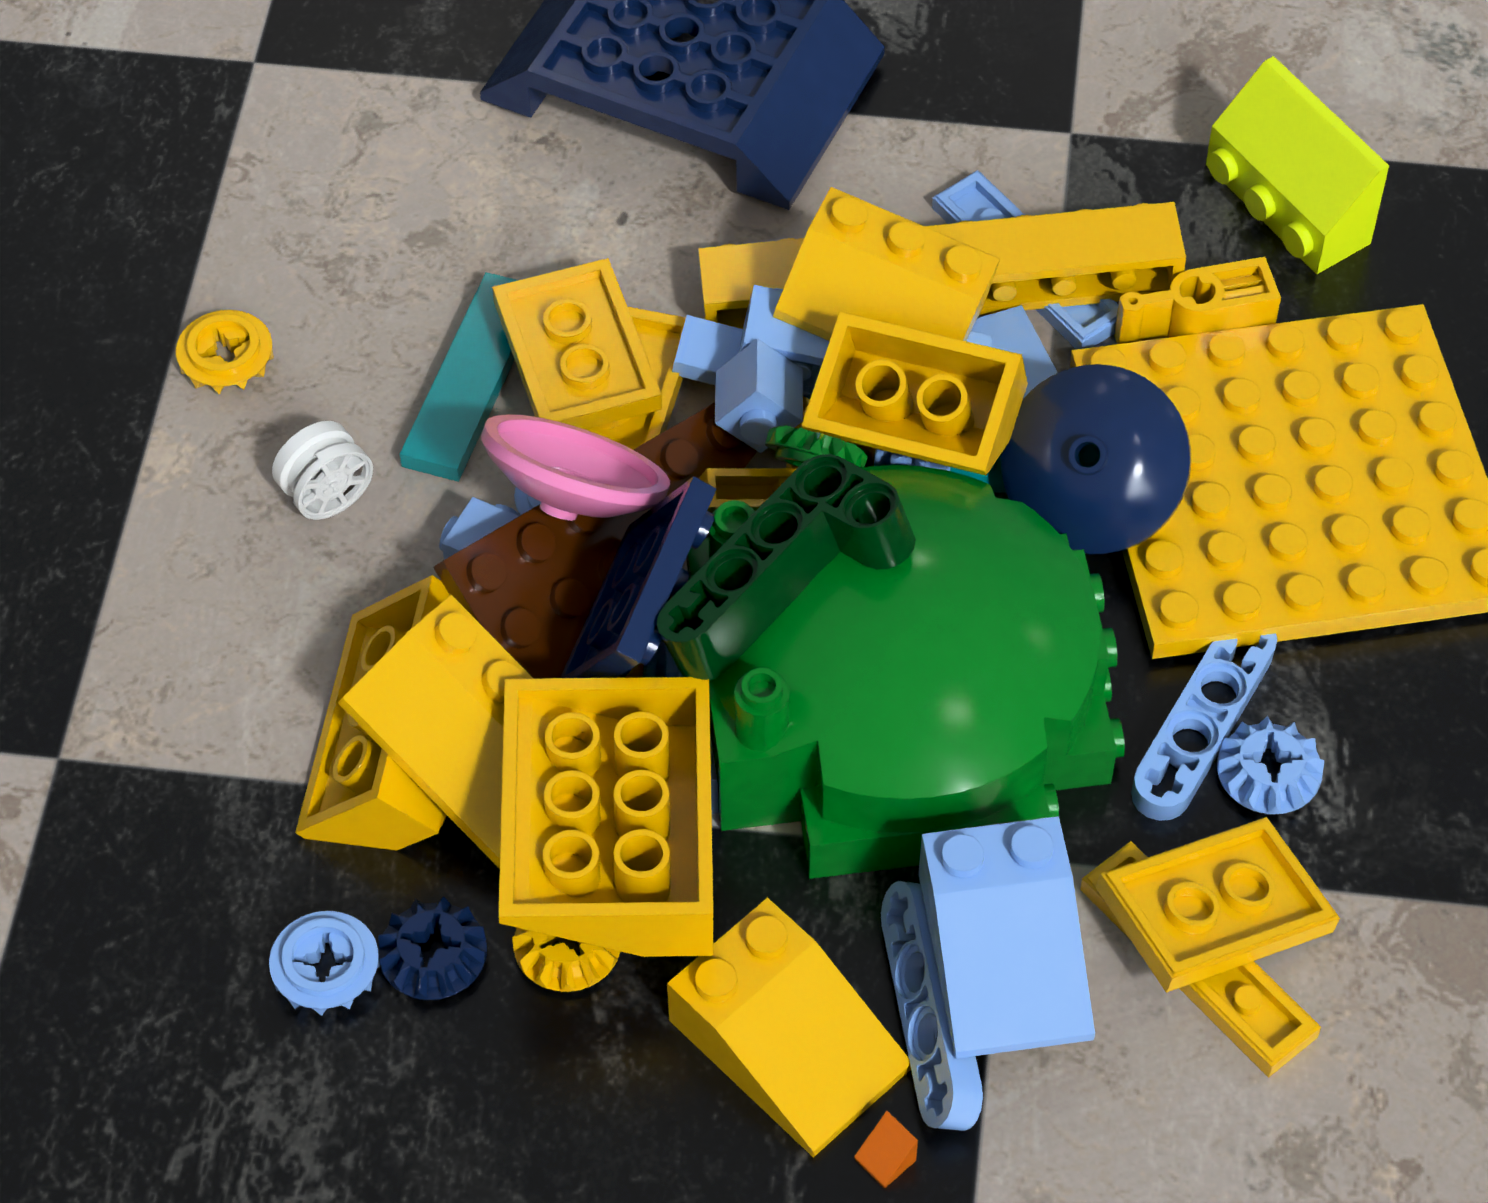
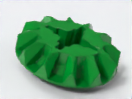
(798, 445)

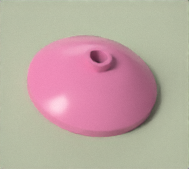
(572, 468)

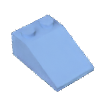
(1006, 936)

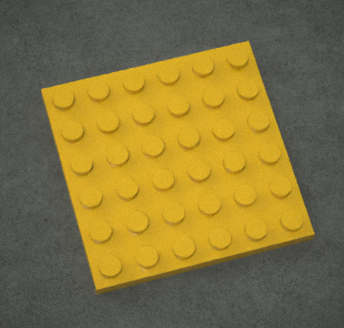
(1319, 484)

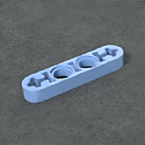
(1200, 714)
(945, 1087)

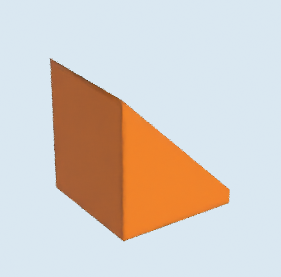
(887, 1150)

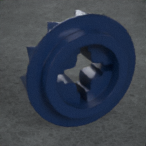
(450, 968)

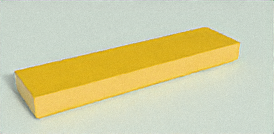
(1239, 1001)

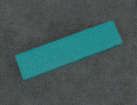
(462, 390)

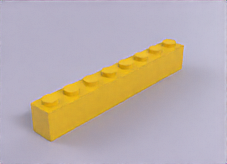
(1042, 259)

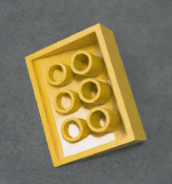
(608, 813)

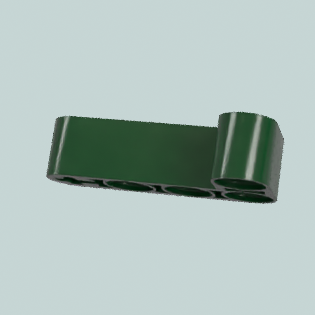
(775, 554)

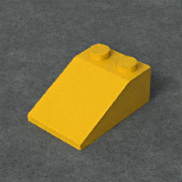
(786, 1027)

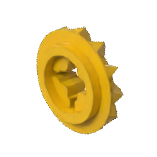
(235, 330)
(557, 965)

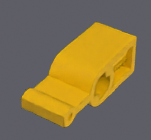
(1202, 302)

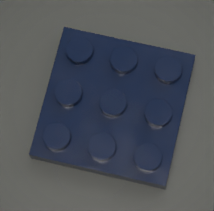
(639, 583)

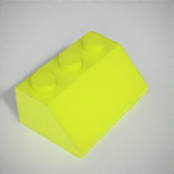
(1298, 167)

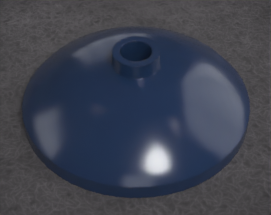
(1140, 464)

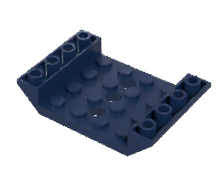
(752, 85)

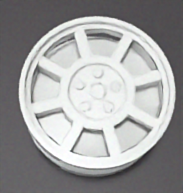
(320, 467)

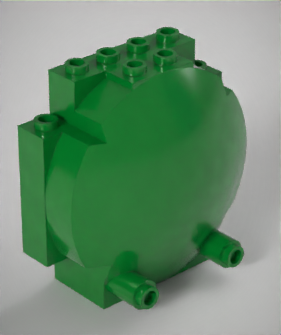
(920, 686)

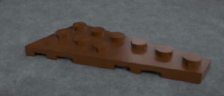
(542, 573)

